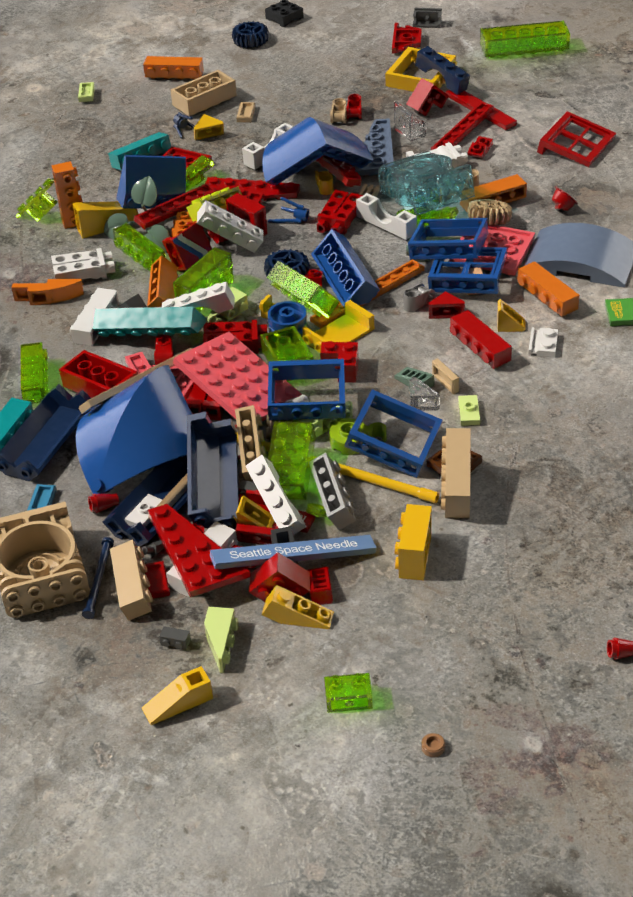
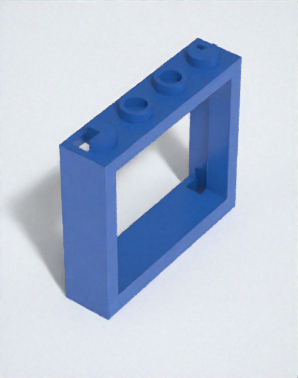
(448, 249)
(306, 370)
(384, 452)

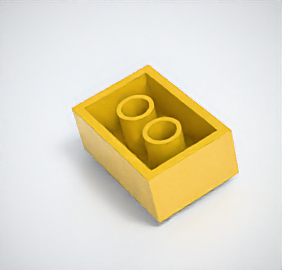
(414, 542)

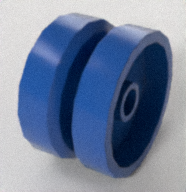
(286, 315)

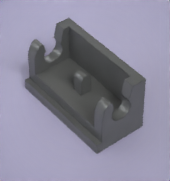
(427, 17)

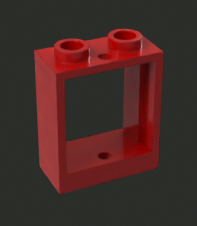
(256, 211)

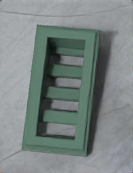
(425, 377)

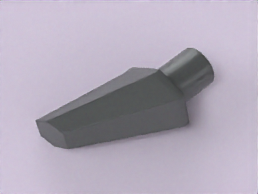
(153, 549)

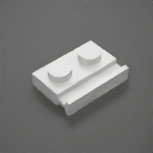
(543, 342)

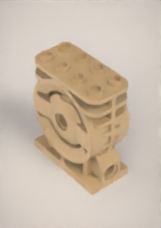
(40, 561)

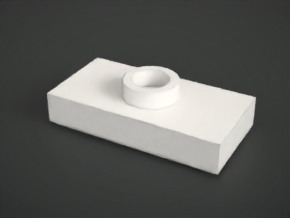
(140, 512)

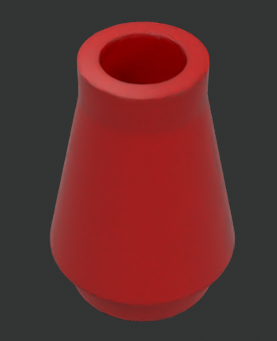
(101, 502)
(619, 648)

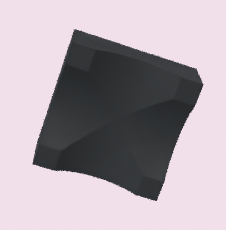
(284, 12)

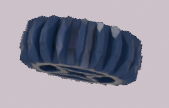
(250, 34)
(293, 259)

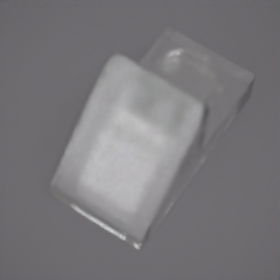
(422, 396)

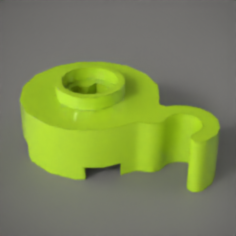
(340, 430)

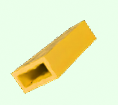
(92, 216)

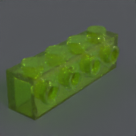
(137, 245)
(34, 372)

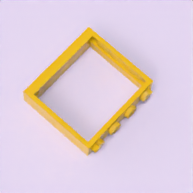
(396, 79)

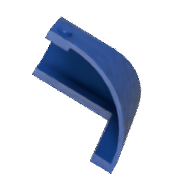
(306, 144)
(133, 431)

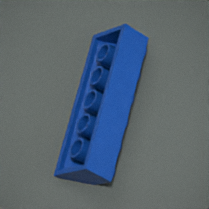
(344, 270)

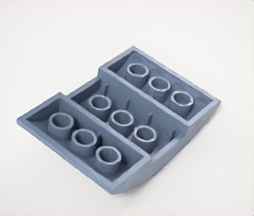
(584, 251)

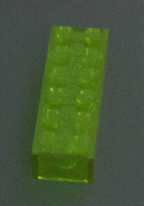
(524, 39)

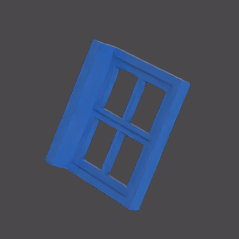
(469, 282)

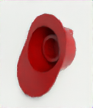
(563, 200)

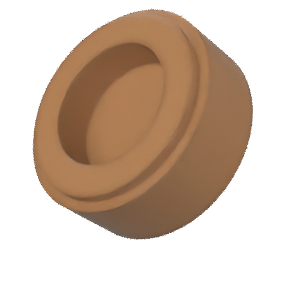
(433, 745)

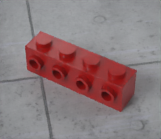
(480, 339)

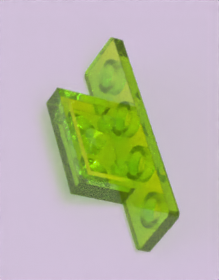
(40, 203)

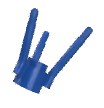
(300, 213)

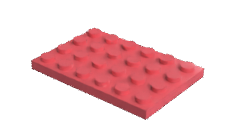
(232, 375)

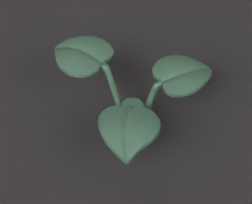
(143, 193)

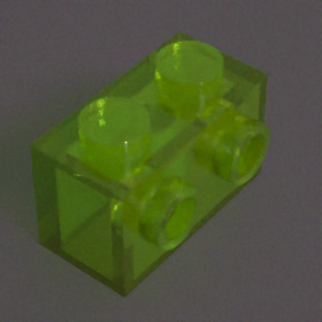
(348, 692)

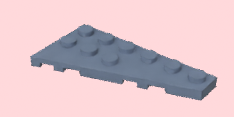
(380, 146)

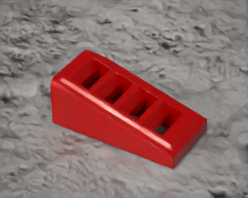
(320, 587)

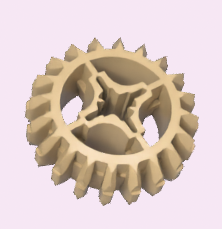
(495, 211)

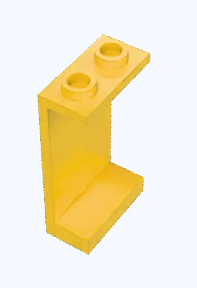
(347, 328)

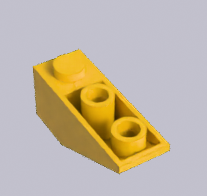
(296, 610)
(180, 695)

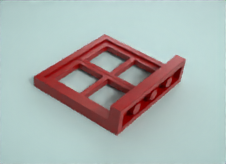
(560, 127)

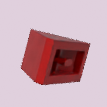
(445, 306)

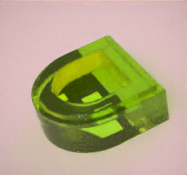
(316, 510)

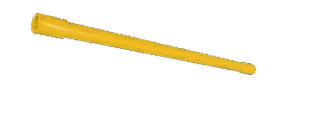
(421, 493)

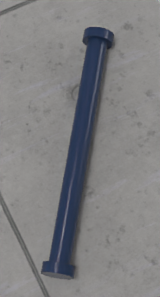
(89, 612)

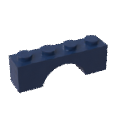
(455, 78)

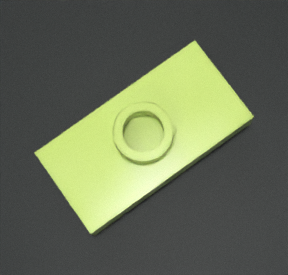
(86, 92)
(469, 410)

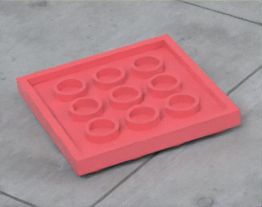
(515, 240)

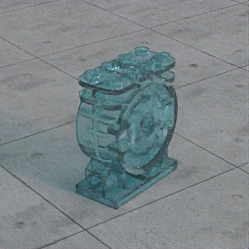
(426, 182)

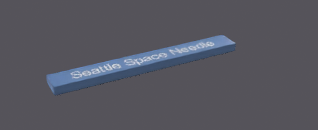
(293, 550)

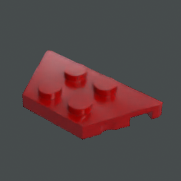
(405, 38)

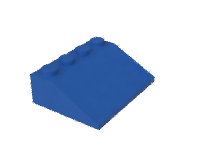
(166, 172)

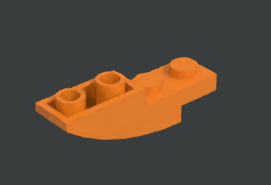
(47, 293)

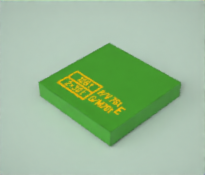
(619, 311)

